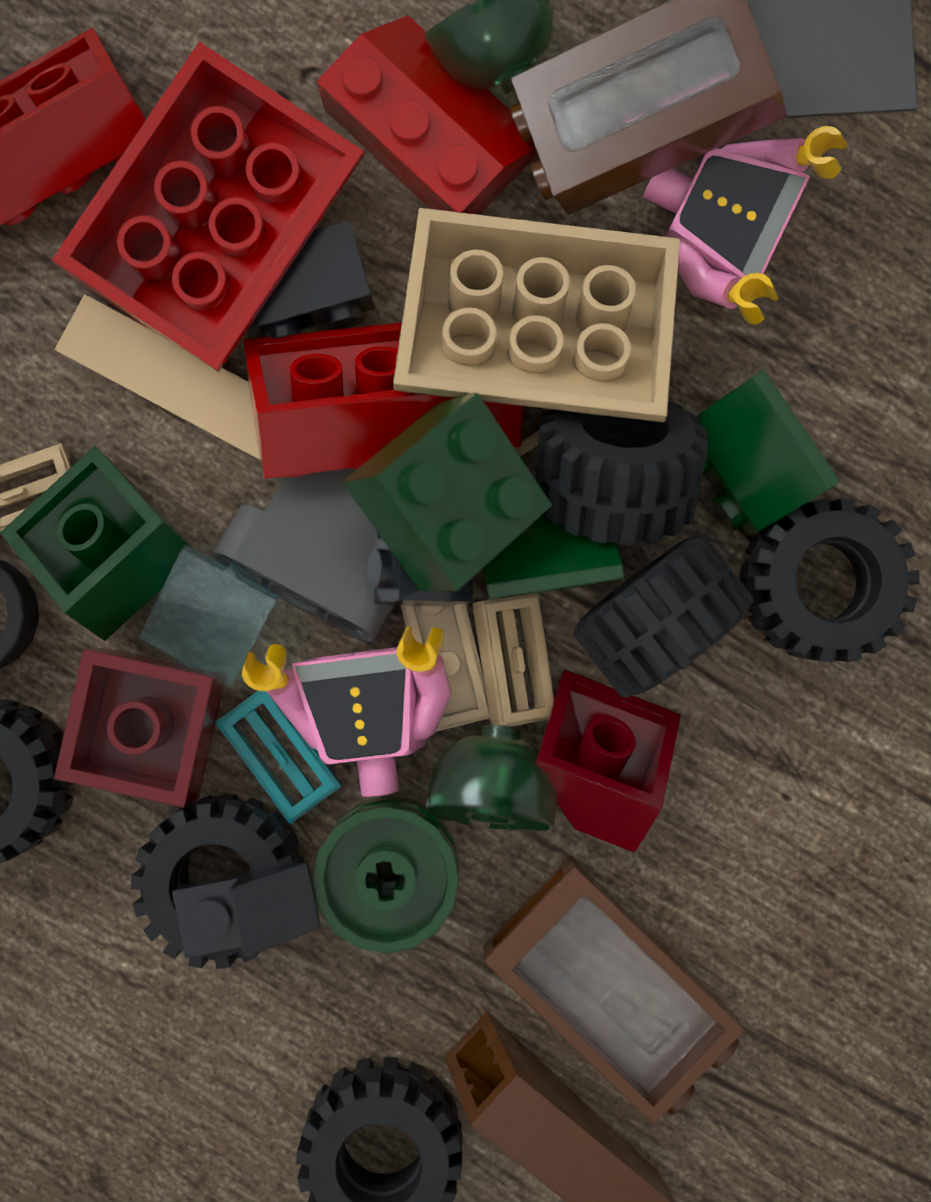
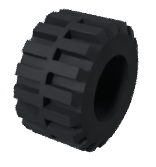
(621, 474)
(878, 570)
(663, 616)
(36, 796)
(167, 854)
(388, 1098)

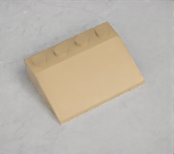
(539, 315)

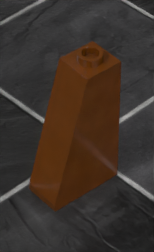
(544, 1123)

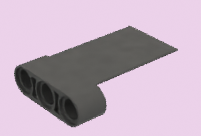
(839, 54)
(310, 552)

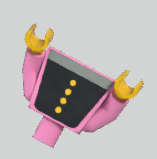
(737, 213)
(361, 703)

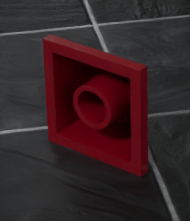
(608, 759)

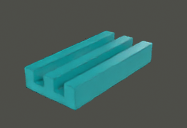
(261, 771)

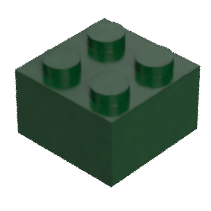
(448, 494)

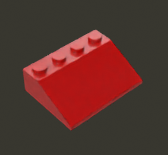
(208, 207)

